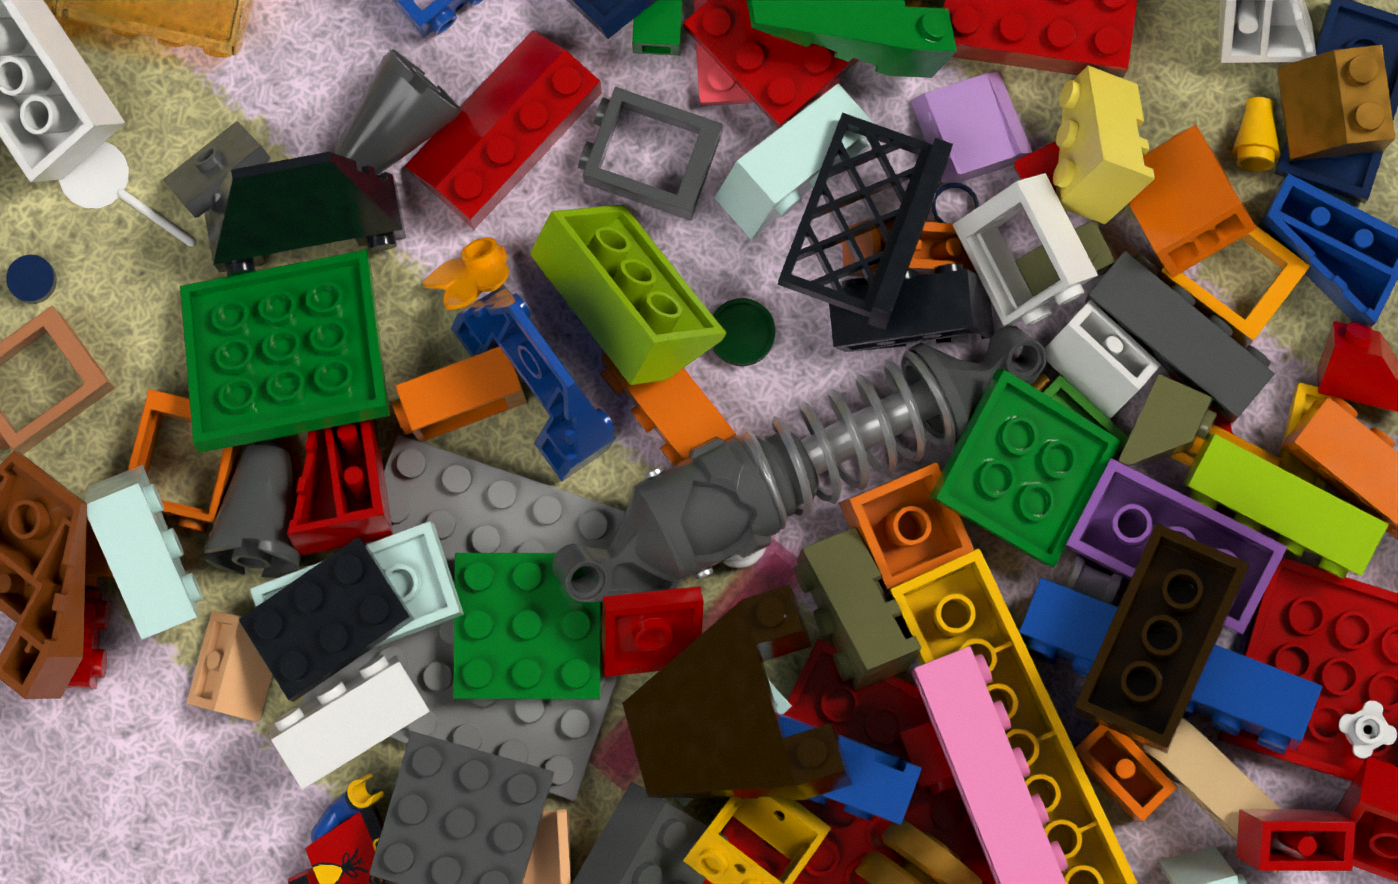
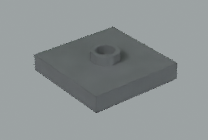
(204, 172)

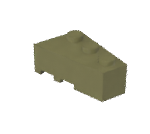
(854, 610)

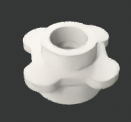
(1365, 743)

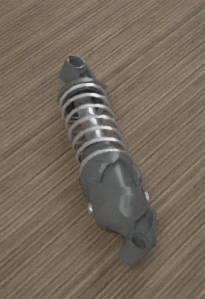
(745, 487)

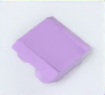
(977, 121)

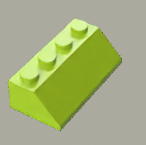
(625, 292)

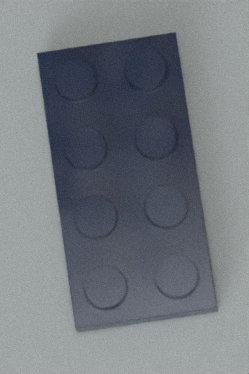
(1344, 27)

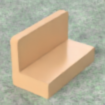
(229, 671)
(551, 851)

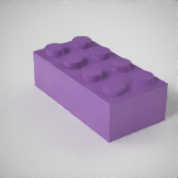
(1124, 515)

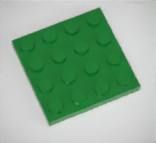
(283, 351)

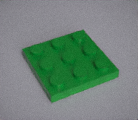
(1025, 468)
(522, 631)

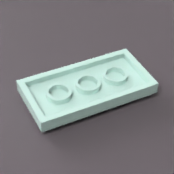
(415, 569)

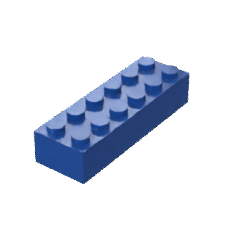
(1231, 690)

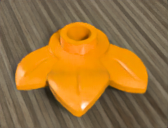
(476, 271)

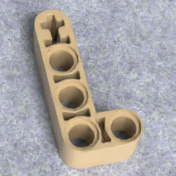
(1208, 777)

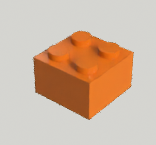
(906, 527)

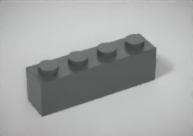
(1180, 336)

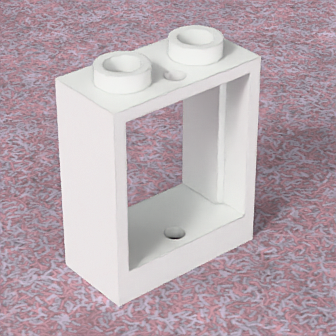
(995, 264)

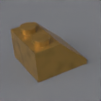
(1336, 104)

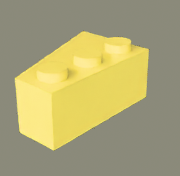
(1100, 145)

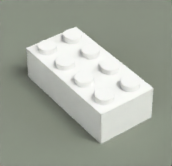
(48, 95)

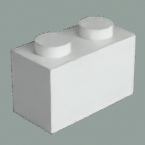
(1100, 359)

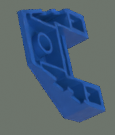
(575, 429)

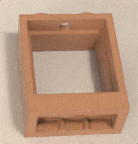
(95, 386)

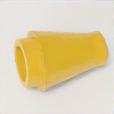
(1257, 138)

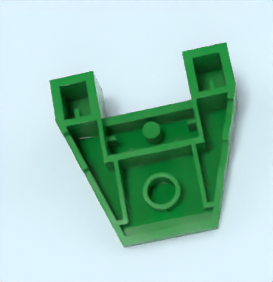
(879, 32)

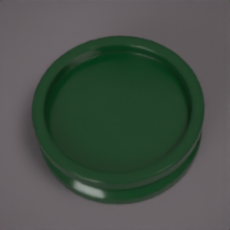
(747, 329)

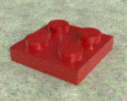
(648, 629)

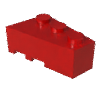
(341, 490)

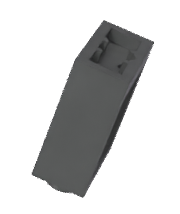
(607, 116)

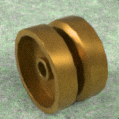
(922, 860)

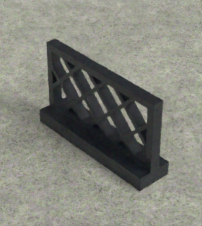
(905, 232)

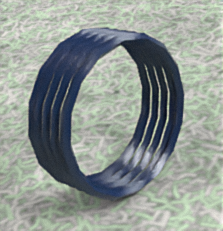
(948, 186)

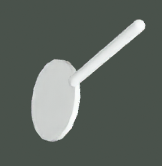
(103, 180)

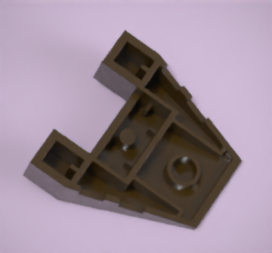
(712, 719)

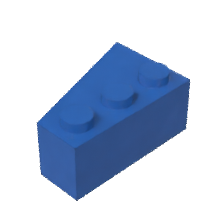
(1347, 249)
(879, 778)

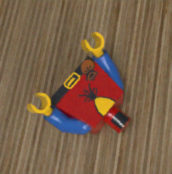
(345, 840)

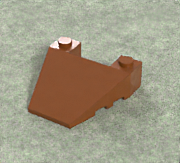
(41, 579)

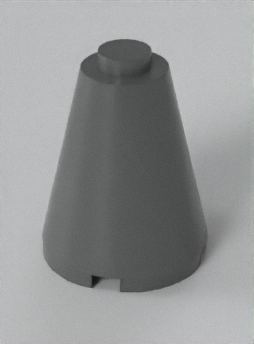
(395, 115)
(256, 515)

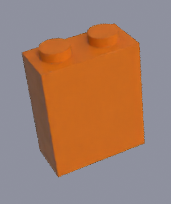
(1189, 204)

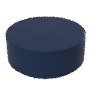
(31, 279)

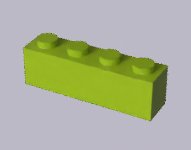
(1284, 505)

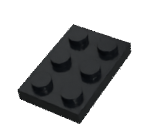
(326, 619)

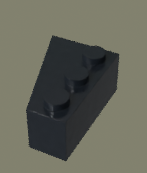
(926, 309)

